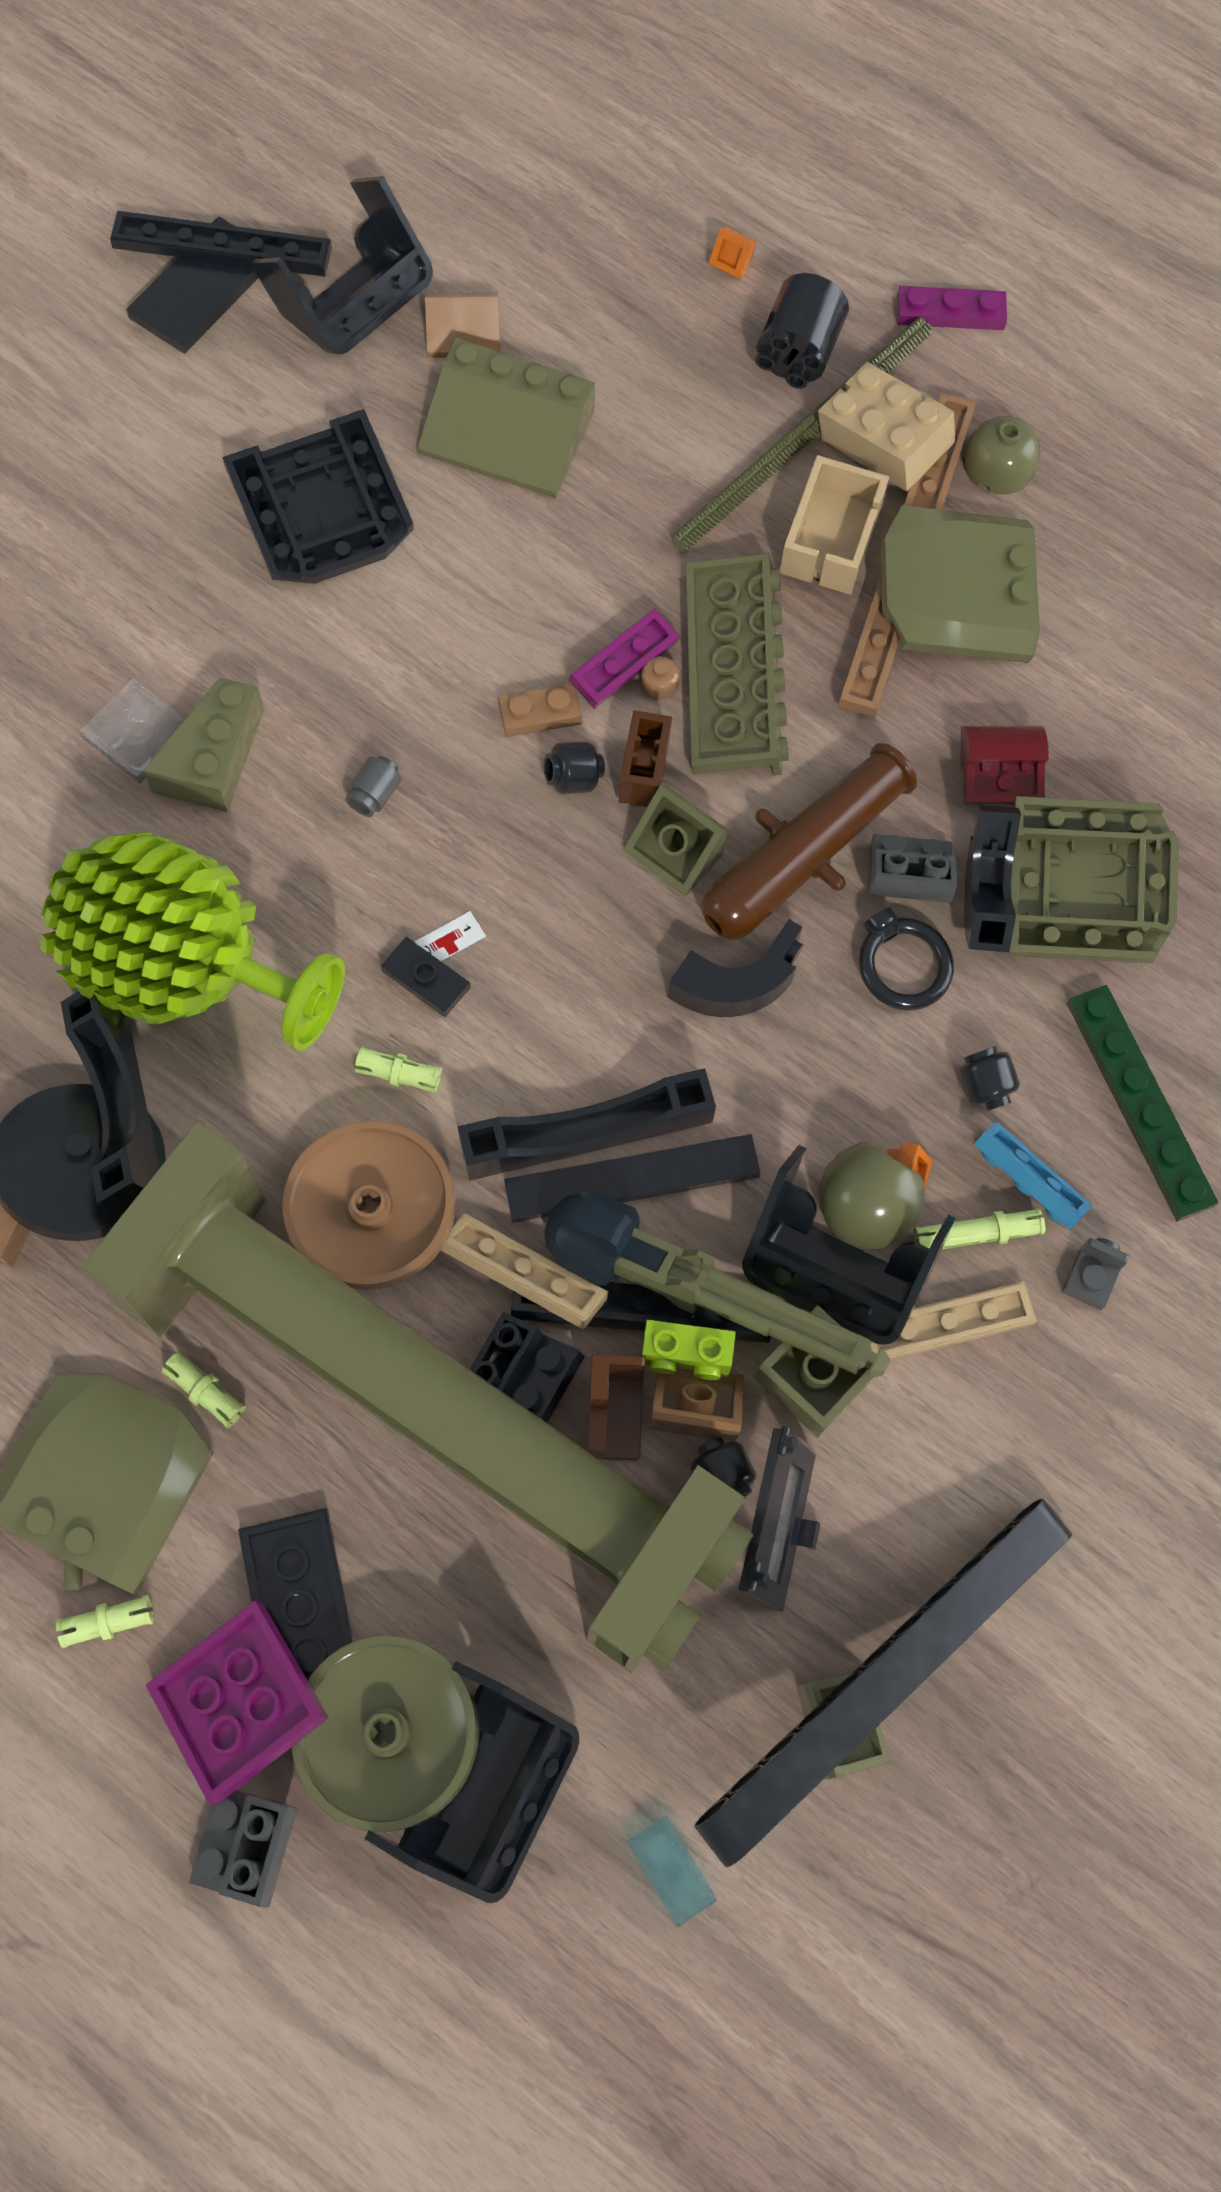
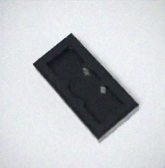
(425, 976)

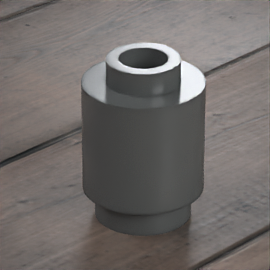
(373, 786)

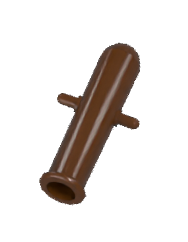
(805, 844)

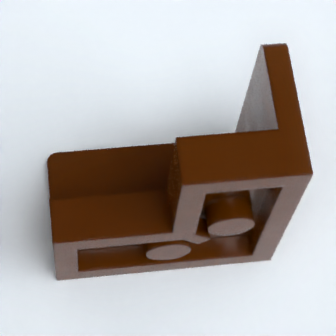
(615, 1406)

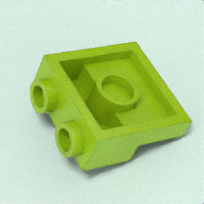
(688, 1348)

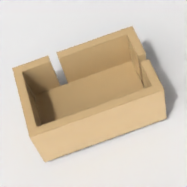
(887, 426)
(834, 524)

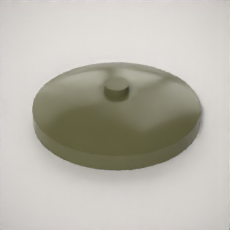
(394, 1734)

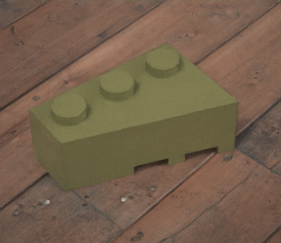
(209, 747)

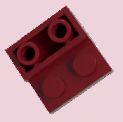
(1003, 763)

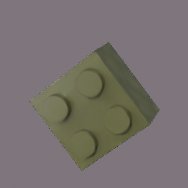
(809, 1385)

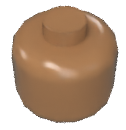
(660, 678)

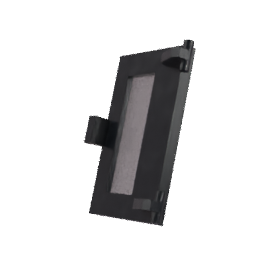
(779, 1521)

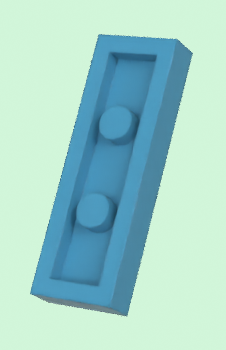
(1032, 1175)

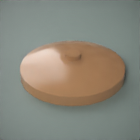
(369, 1203)

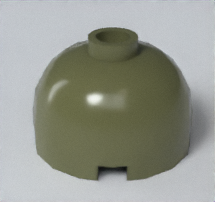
(1002, 455)

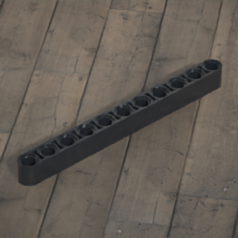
(880, 1684)

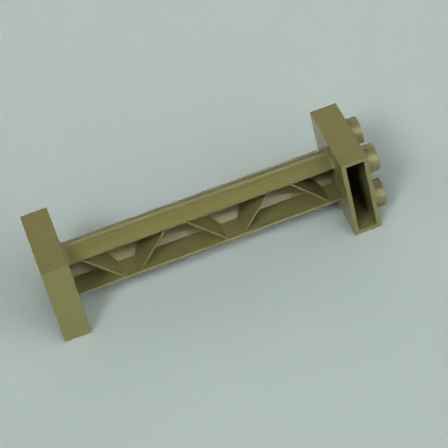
(198, 1234)

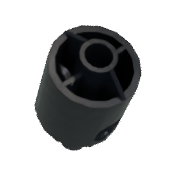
(802, 329)

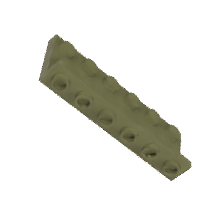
(735, 664)

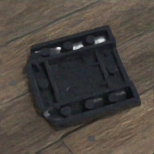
(321, 501)

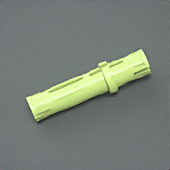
(997, 1228)

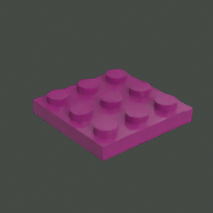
(236, 1702)

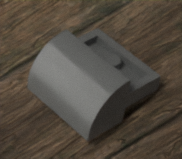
(912, 868)
(244, 1847)

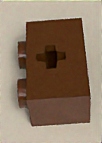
(644, 757)

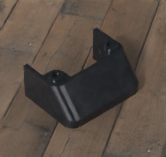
(368, 294)
(823, 1271)
(503, 1801)

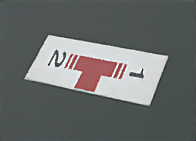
(452, 937)

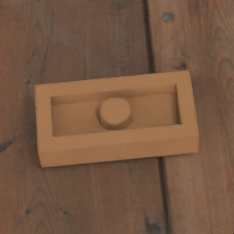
(540, 710)

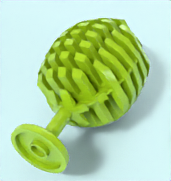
(169, 937)

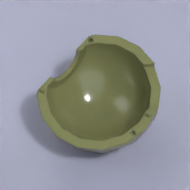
(869, 1197)

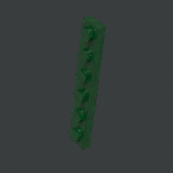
(1142, 1103)

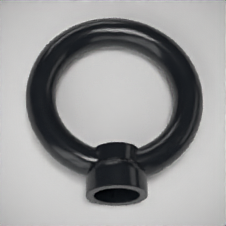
(883, 928)

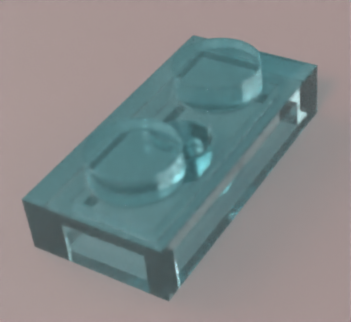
(671, 1871)

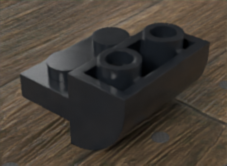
(527, 1365)

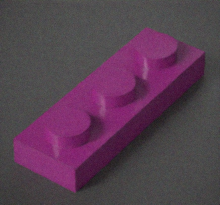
(952, 307)
(623, 658)

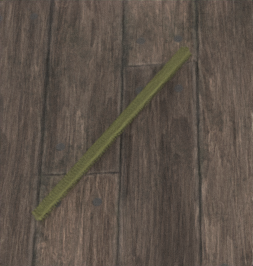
(787, 446)

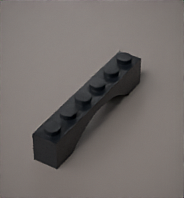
(109, 1056)
(526, 1141)

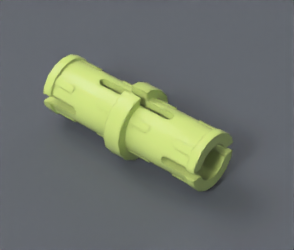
(398, 1070)
(203, 1389)
(104, 1621)

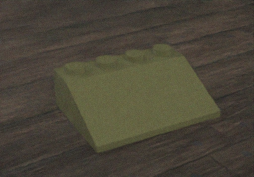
(507, 417)

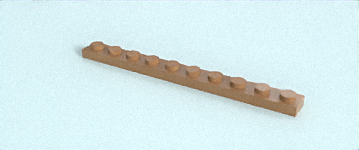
(879, 639)

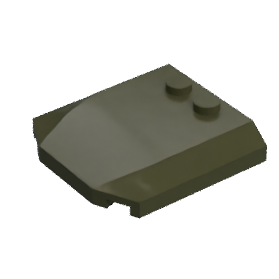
(961, 584)
(1093, 880)
(101, 1476)

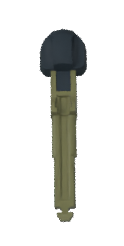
(603, 1241)

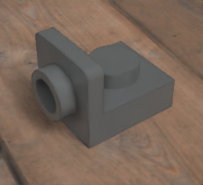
(1095, 1272)

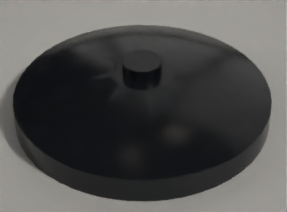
(48, 1161)

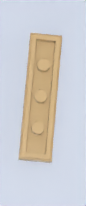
(524, 1271)
(962, 1320)

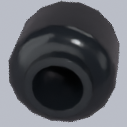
(573, 767)
(989, 1078)
(727, 1463)

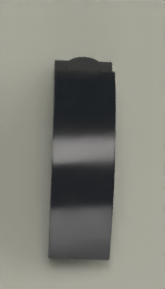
(988, 900)
(737, 991)

